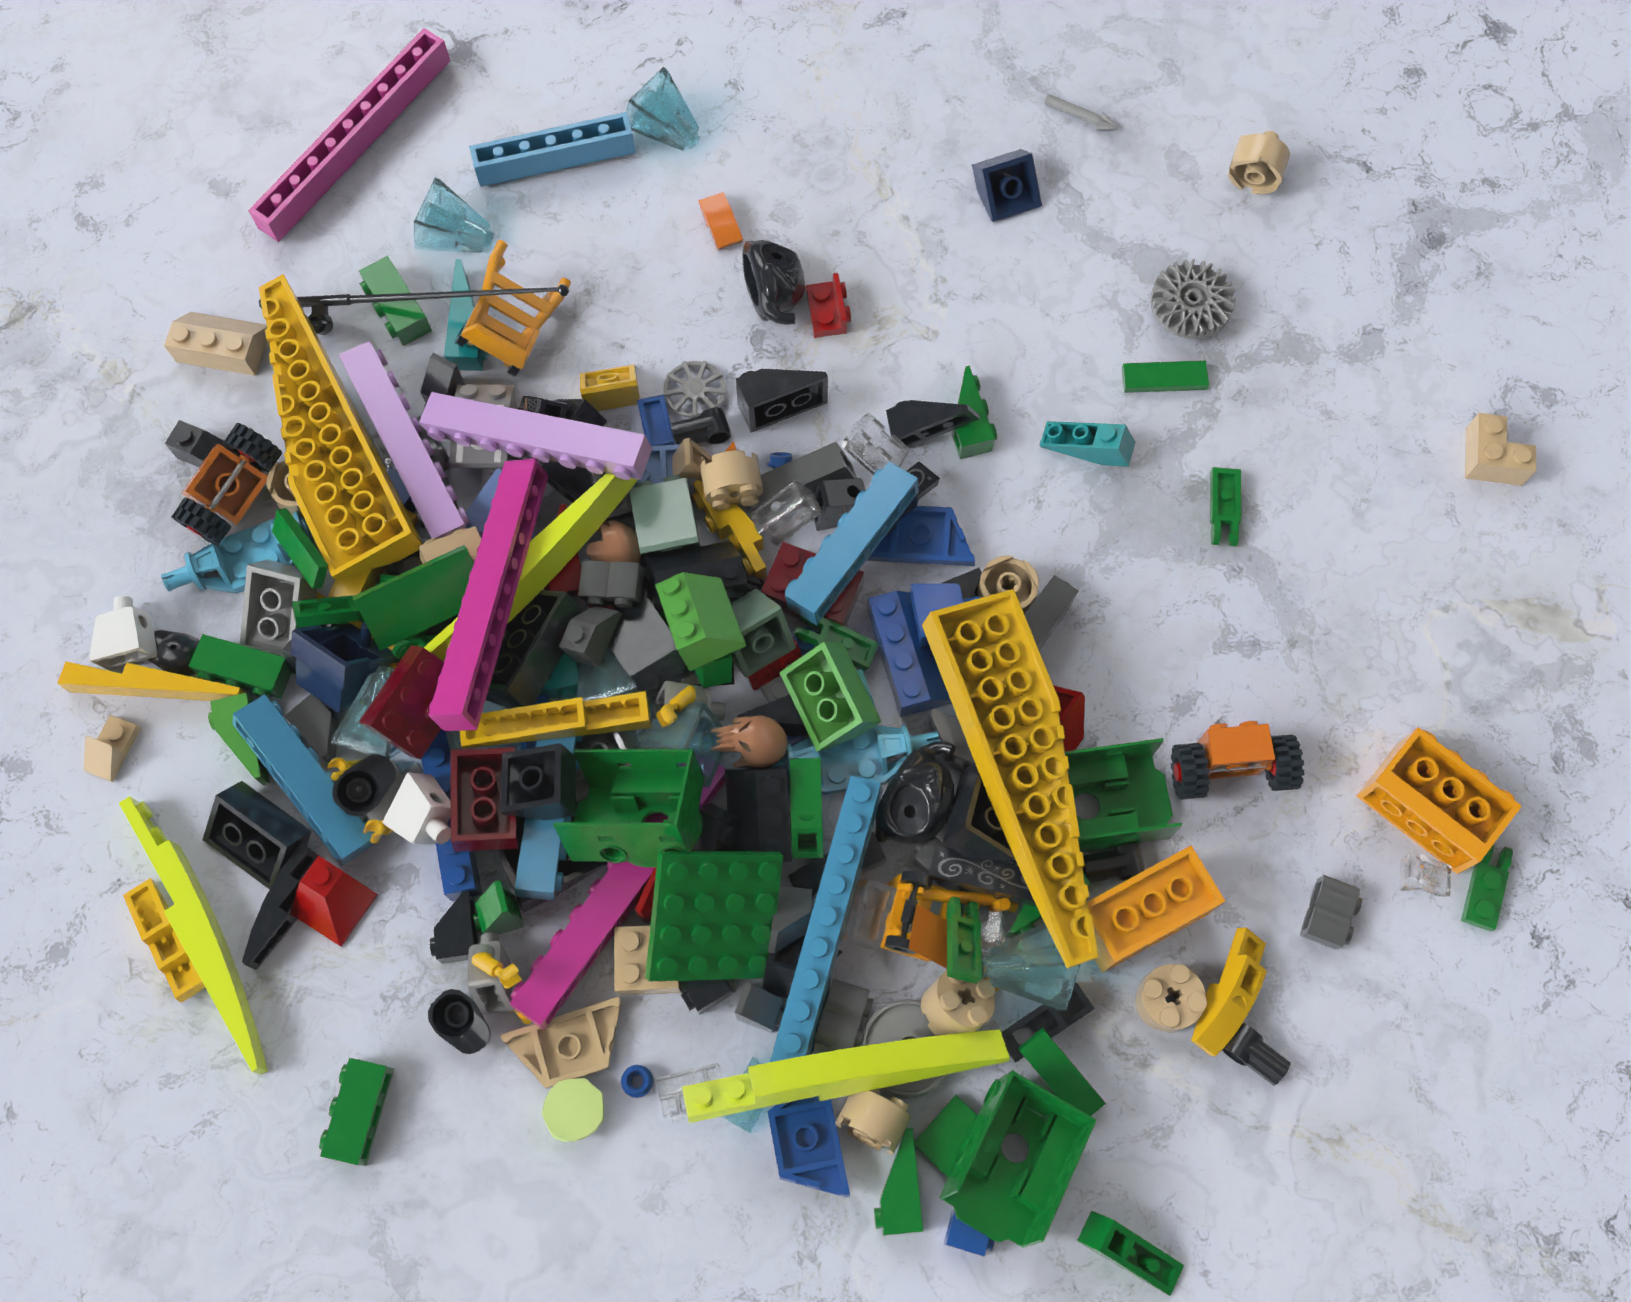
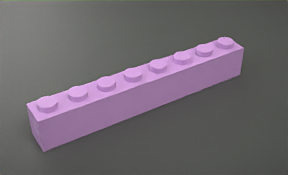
(536, 436)
(402, 441)

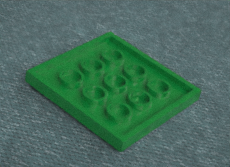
(712, 914)

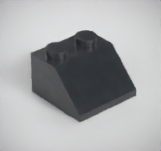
(539, 783)

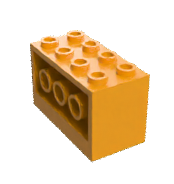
(1439, 800)
(1152, 907)

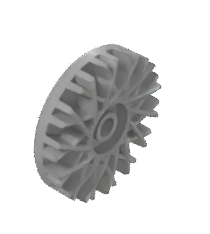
(1192, 300)
(901, 1022)

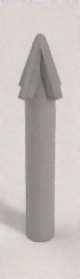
(1102, 121)

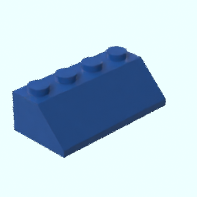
(909, 668)

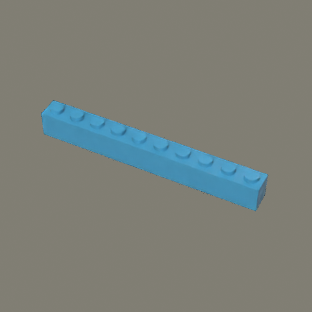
(828, 920)

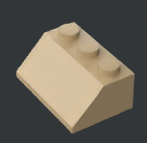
(217, 342)

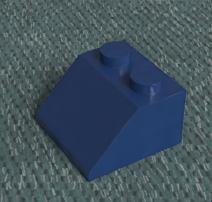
(1007, 184)

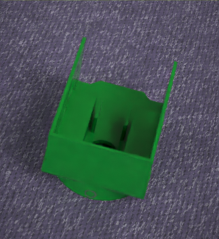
(1128, 791)
(620, 798)
(1009, 1197)

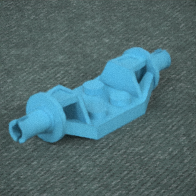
(232, 558)
(861, 756)

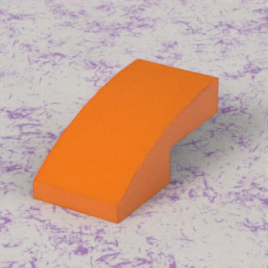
(720, 220)

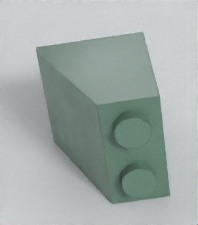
(664, 516)
(763, 630)

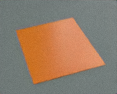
(929, 936)

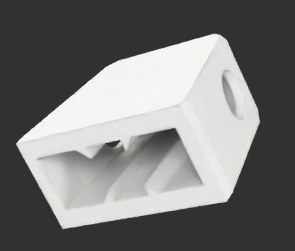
(122, 636)
(420, 811)

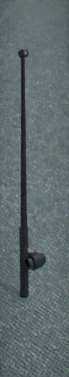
(320, 303)

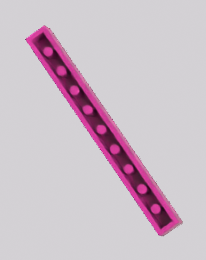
(350, 135)
(489, 597)
(588, 932)

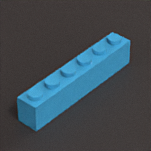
(552, 149)
(851, 543)
(301, 777)
(542, 848)

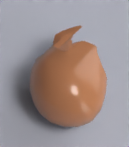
(617, 544)
(761, 739)

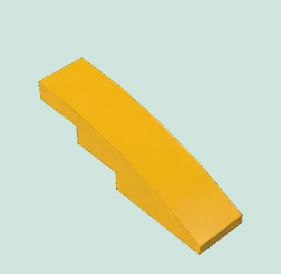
(147, 910)

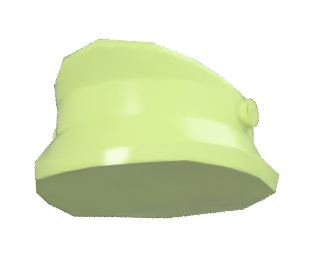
(573, 1109)

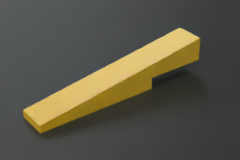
(141, 682)
(560, 720)

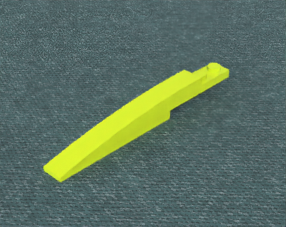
(556, 546)
(198, 932)
(843, 1072)

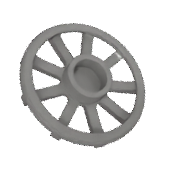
(694, 388)

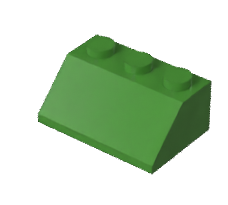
(700, 618)
(829, 696)

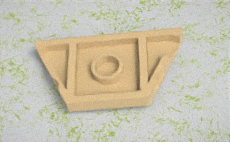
(570, 1045)

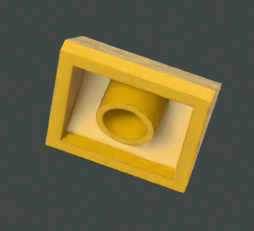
(610, 387)

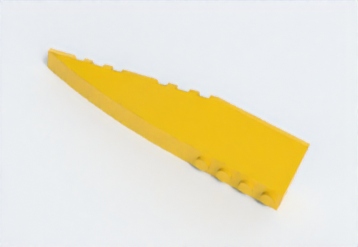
(328, 450)
(1019, 750)

